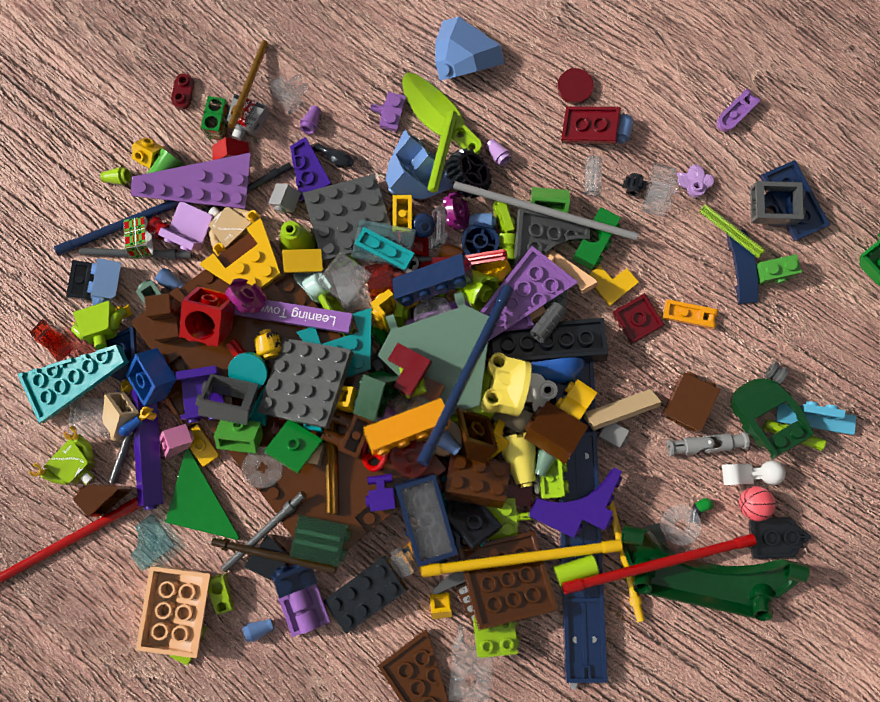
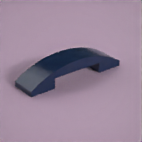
(745, 271)

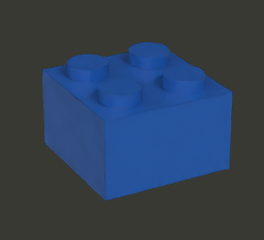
(151, 376)

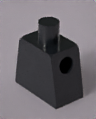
(265, 566)

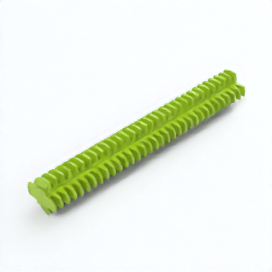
(731, 231)

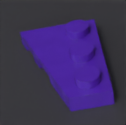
(308, 168)

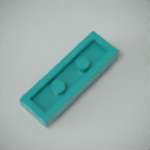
(384, 249)

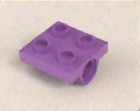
(304, 610)

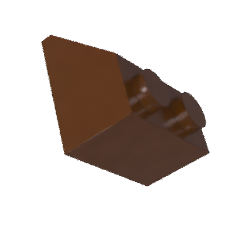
(477, 435)
(99, 499)

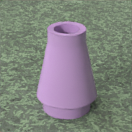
(499, 153)

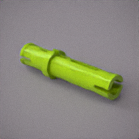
(814, 442)

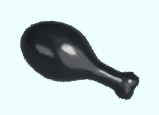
(336, 156)

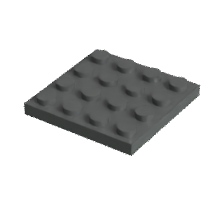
(337, 212)
(306, 382)

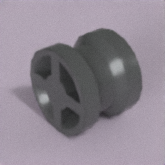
(776, 372)

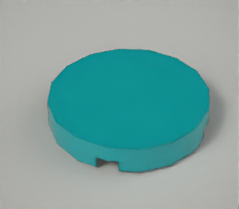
(249, 368)

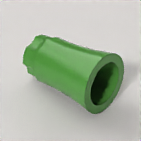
(165, 161)

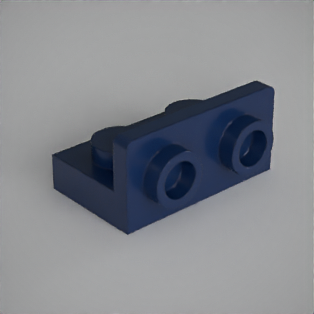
(292, 579)

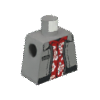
(251, 120)

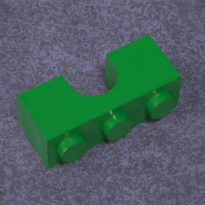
(588, 252)

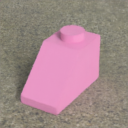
(175, 441)

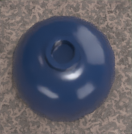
(479, 239)

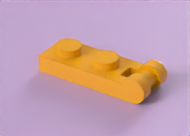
(690, 314)

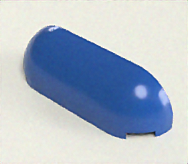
(559, 370)

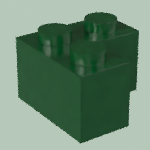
(374, 394)

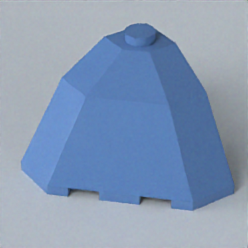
(464, 49)
(411, 169)

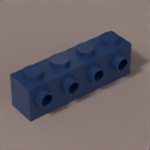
(432, 280)

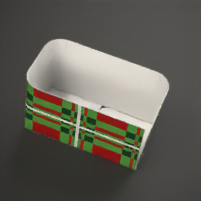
(137, 240)

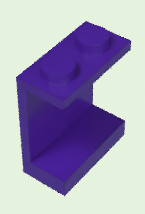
(192, 383)

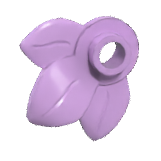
(695, 178)

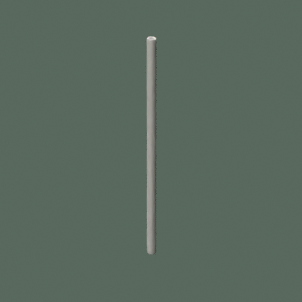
(545, 210)

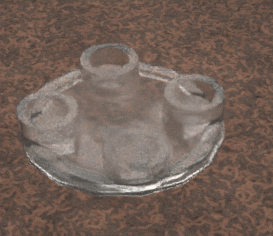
(430, 308)

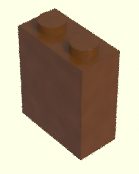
(691, 402)
(555, 431)

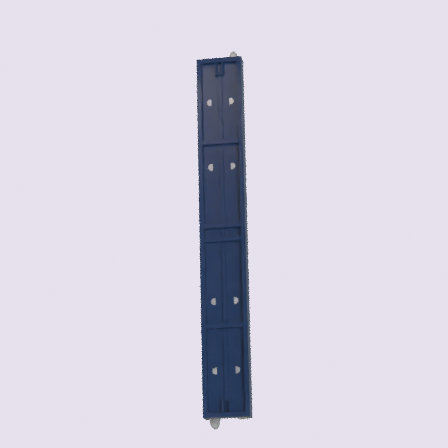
(583, 610)

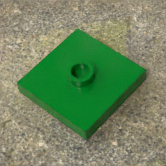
(293, 446)

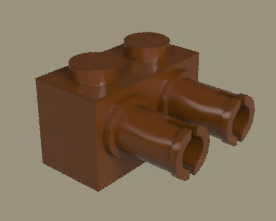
(354, 437)

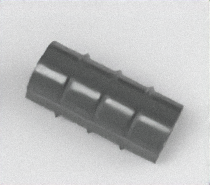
(548, 322)

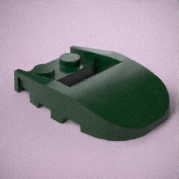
(760, 397)

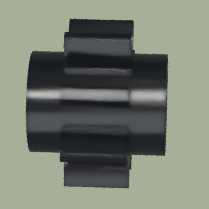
(634, 184)

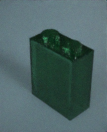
(320, 540)

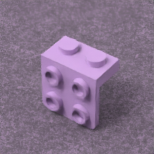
(187, 227)

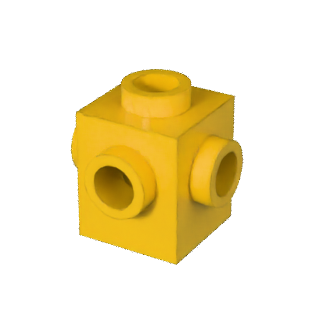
(145, 151)

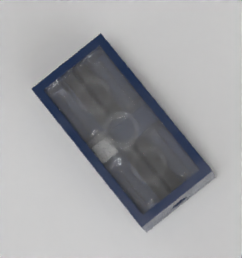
(425, 519)

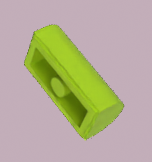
(575, 569)

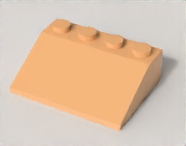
(173, 611)

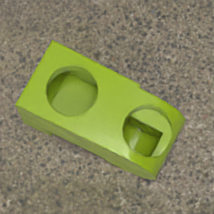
(221, 594)

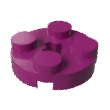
(457, 211)
(245, 296)

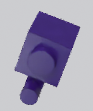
(383, 497)

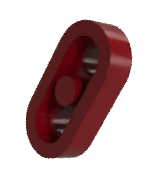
(182, 90)

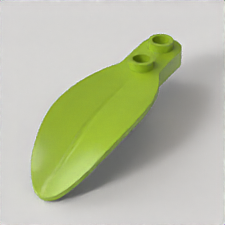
(431, 110)

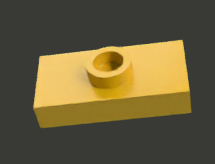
(203, 447)

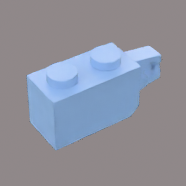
(105, 281)

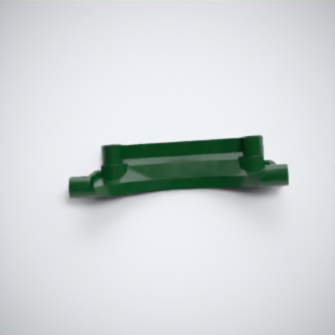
(728, 589)

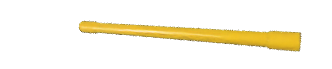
(442, 568)

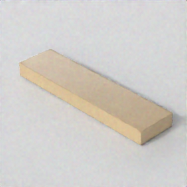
(622, 409)

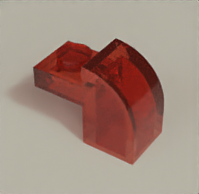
(52, 339)

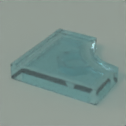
(152, 542)

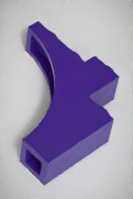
(592, 509)

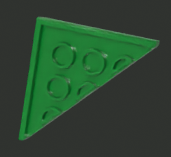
(196, 503)

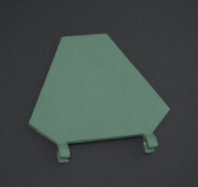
(448, 344)

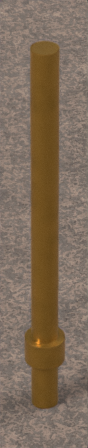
(237, 110)

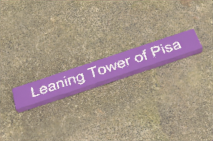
(302, 316)

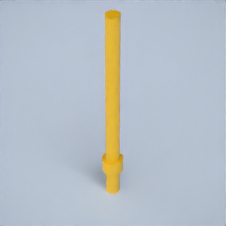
(635, 599)

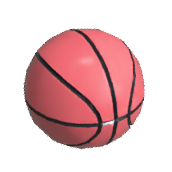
(757, 503)

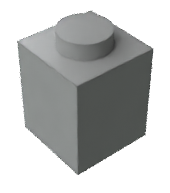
(284, 198)
(613, 435)

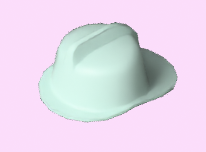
(309, 284)

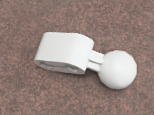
(770, 472)

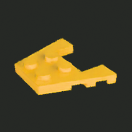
(256, 265)

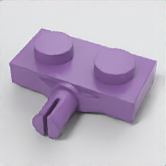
(390, 111)

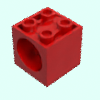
(194, 325)

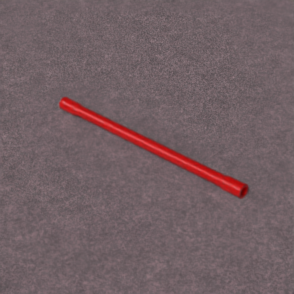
(124, 510)
(582, 583)

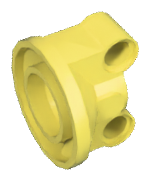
(507, 386)

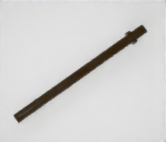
(226, 545)

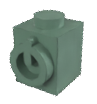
(148, 288)

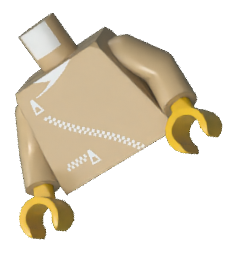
(229, 226)

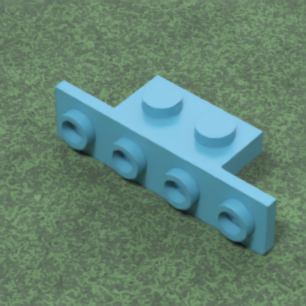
(819, 417)

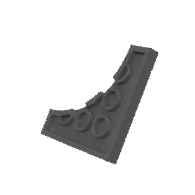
(544, 233)

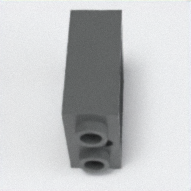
(757, 203)
(229, 387)

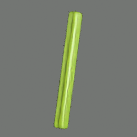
(442, 151)

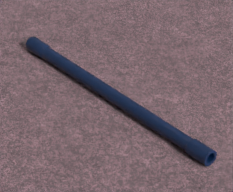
(71, 245)
(430, 447)

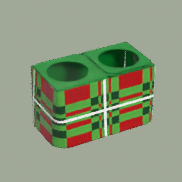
(220, 131)

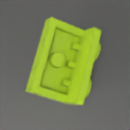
(554, 483)

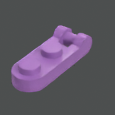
(737, 111)

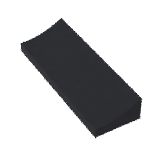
(570, 339)

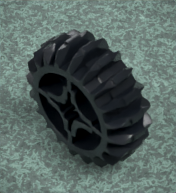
(468, 169)

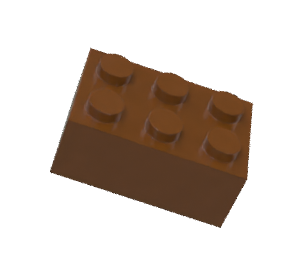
(476, 481)

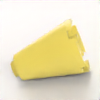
(522, 459)

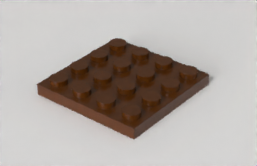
(509, 591)

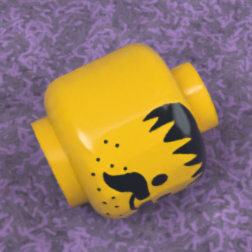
(268, 344)

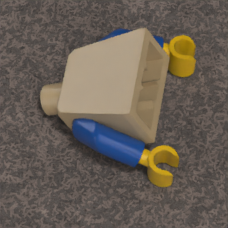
(121, 415)

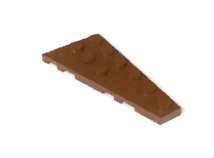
(415, 671)

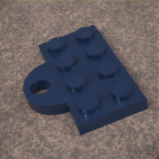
(782, 201)

